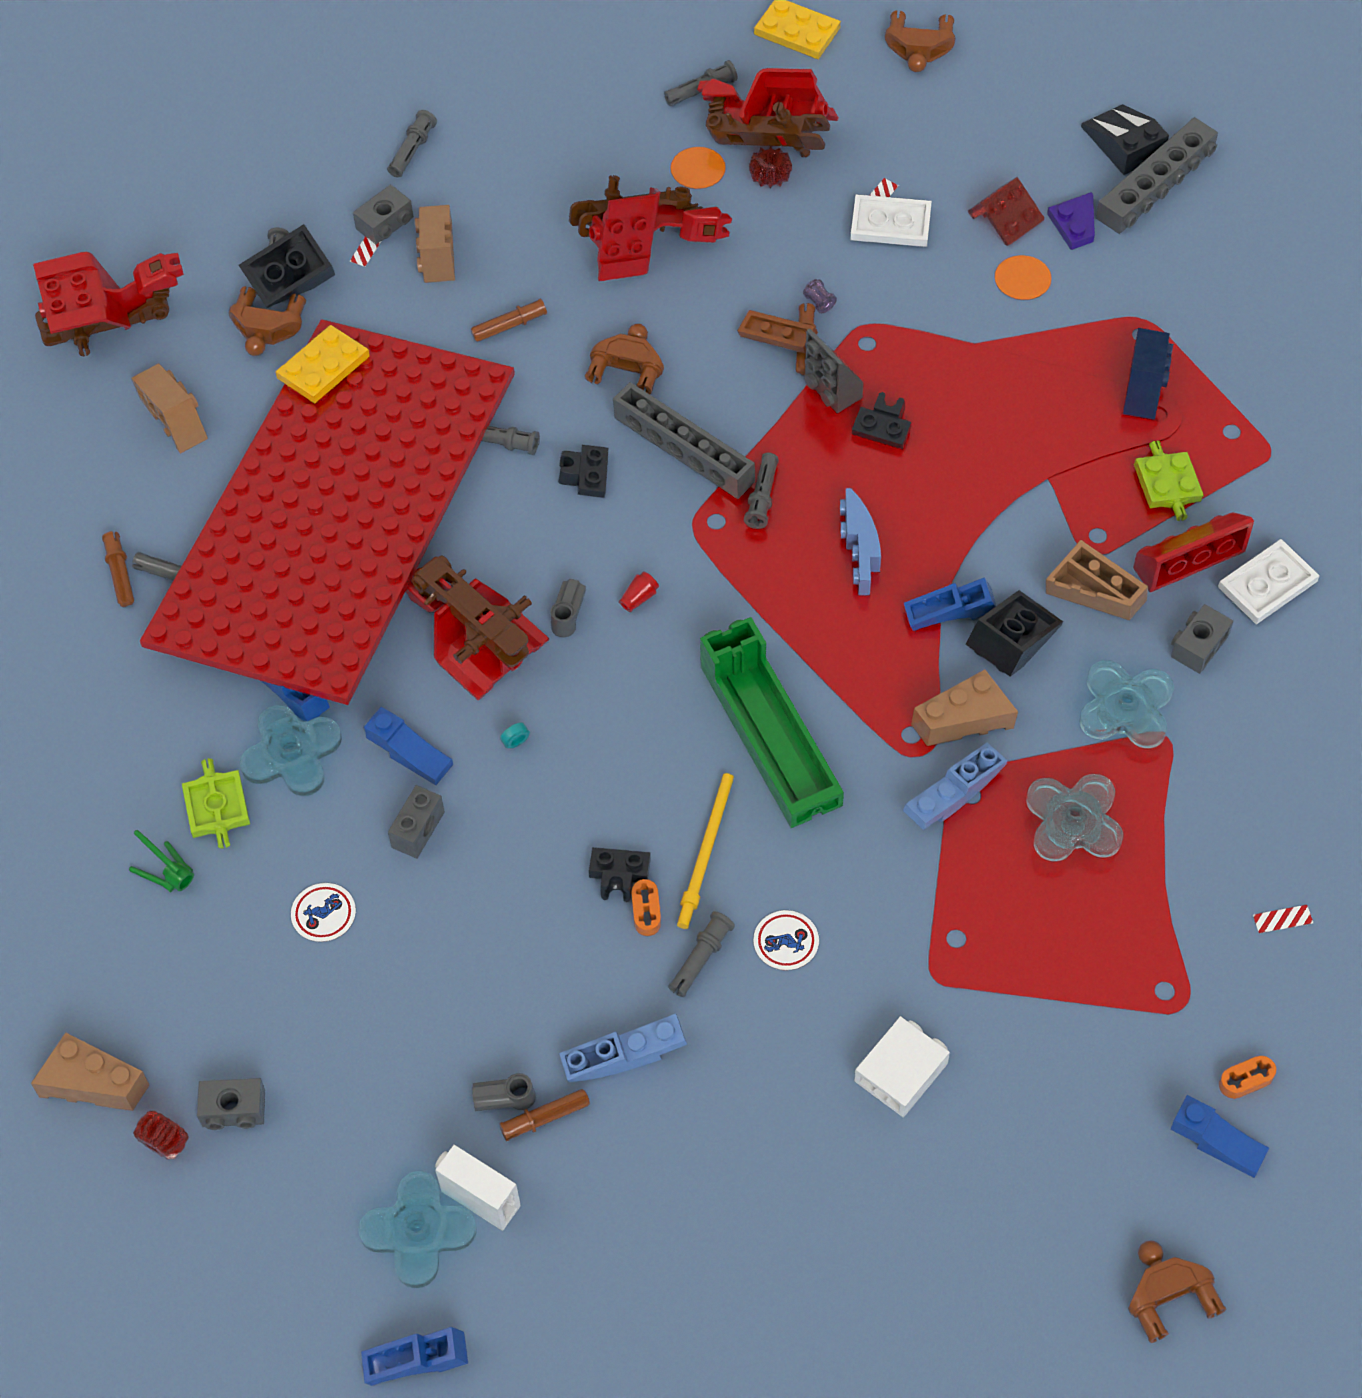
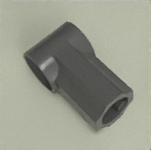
(567, 608)
(499, 1093)

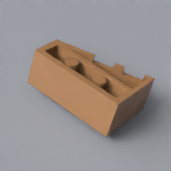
(1096, 583)
(964, 710)

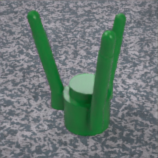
(177, 875)

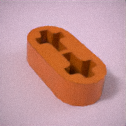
(640, 907)
(1245, 1070)

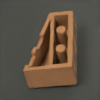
(435, 243)
(171, 405)
(89, 1075)

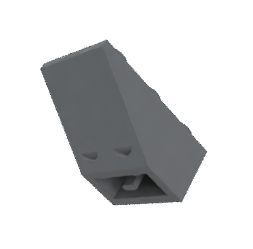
(830, 375)

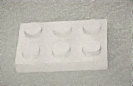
(891, 220)
(1268, 581)

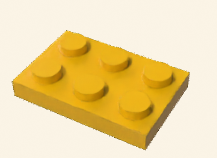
(797, 28)
(322, 363)

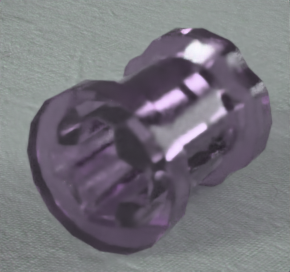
(819, 295)

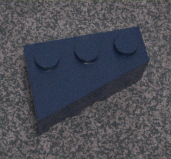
(1148, 373)

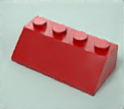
(1193, 550)

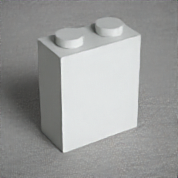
(902, 1066)
(477, 1187)

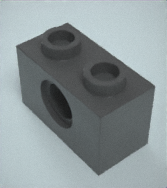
(383, 214)
(1198, 652)
(416, 821)
(216, 1094)

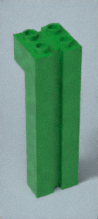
(768, 722)

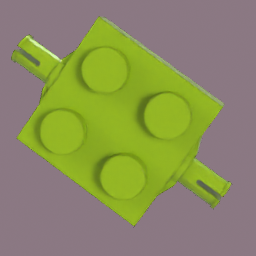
(1168, 480)
(215, 803)

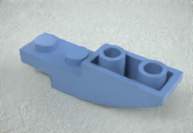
(861, 538)
(956, 788)
(623, 1052)

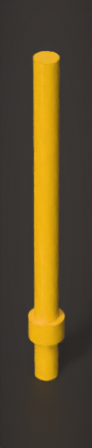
(691, 897)

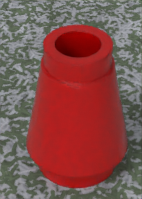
(639, 591)

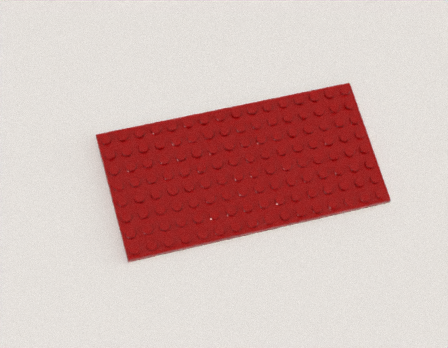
(330, 519)

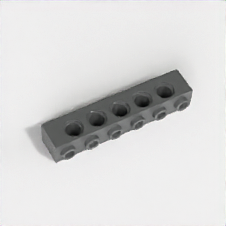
(1157, 175)
(684, 440)

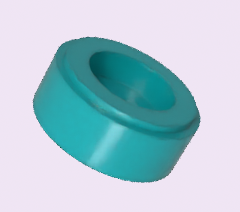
(515, 735)

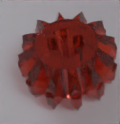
(770, 167)
(161, 1135)

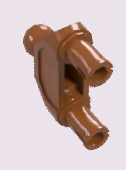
(917, 44)
(265, 325)
(628, 353)
(1167, 1282)

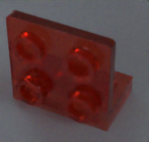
(1009, 211)

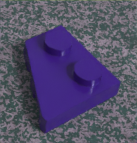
(1075, 220)

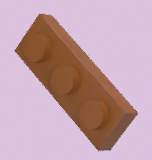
(775, 331)

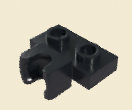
(883, 423)
(585, 469)
(618, 870)

